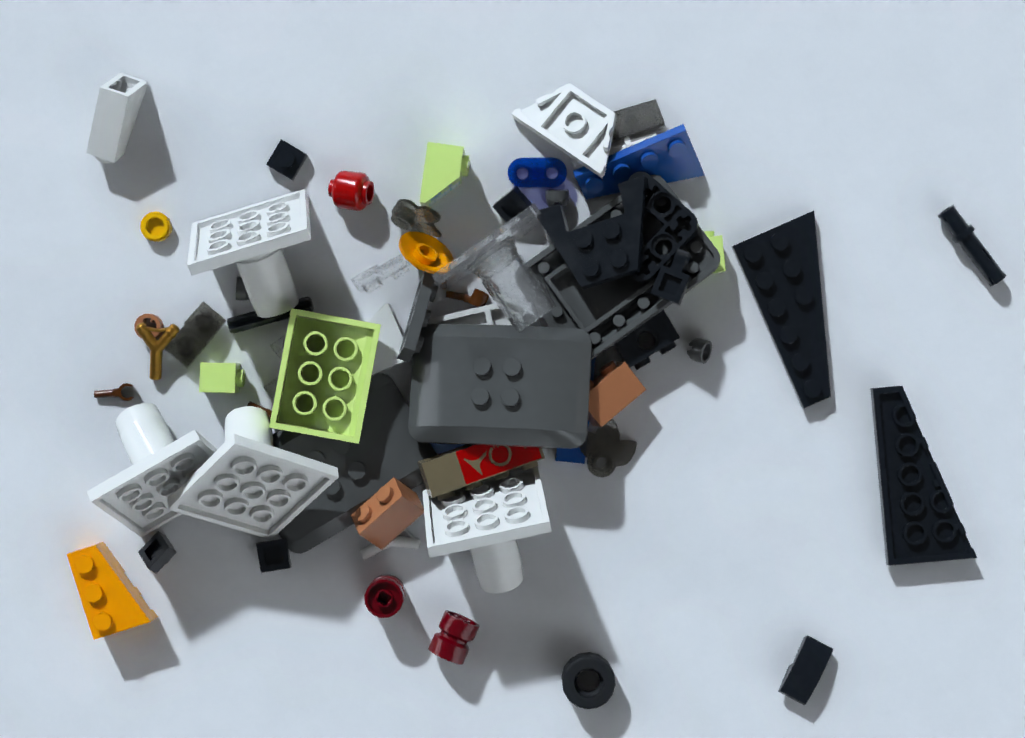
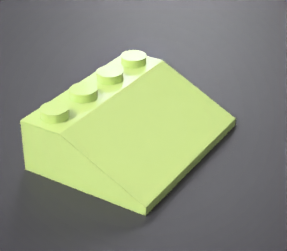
(324, 376)

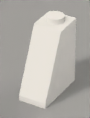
(115, 117)
(389, 339)

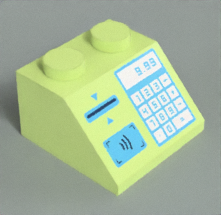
(442, 171)

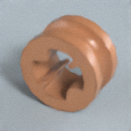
(154, 319)

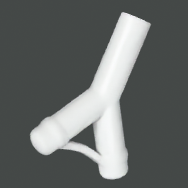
(405, 542)

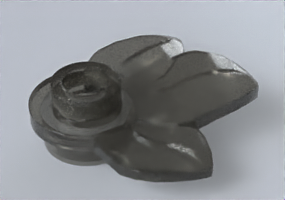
(409, 215)
(607, 444)

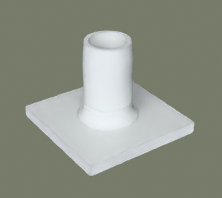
(255, 242)
(158, 470)
(251, 481)
(488, 525)

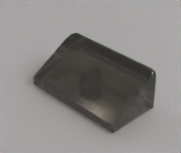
(637, 120)

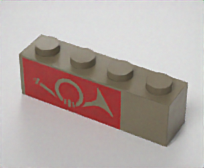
(472, 464)

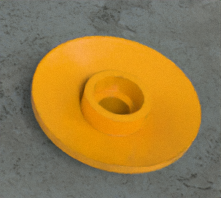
(424, 251)

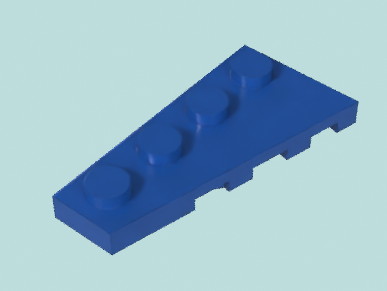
(663, 155)

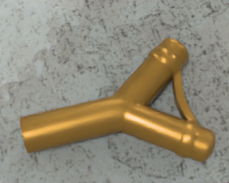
(156, 346)

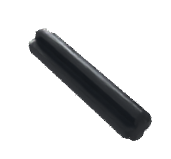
(251, 320)

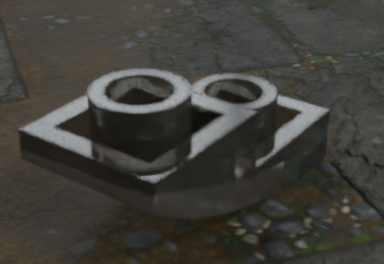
(195, 334)

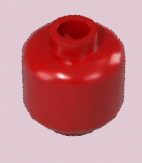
(351, 190)

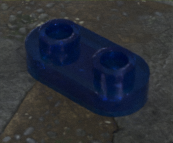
(537, 172)

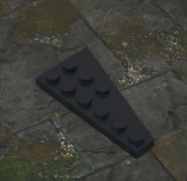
(786, 286)
(914, 500)

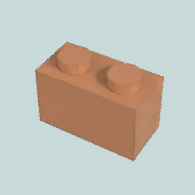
(612, 392)
(387, 513)

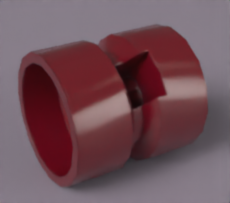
(385, 596)
(453, 638)

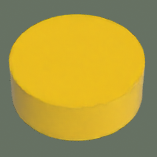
(156, 226)

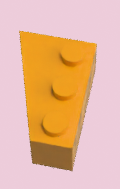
(107, 592)

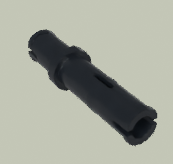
(965, 236)

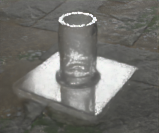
(504, 271)

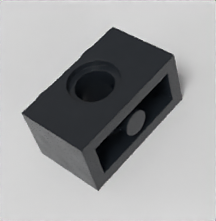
(664, 337)

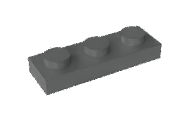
(418, 317)

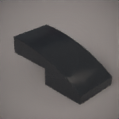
(805, 670)

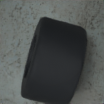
(594, 698)

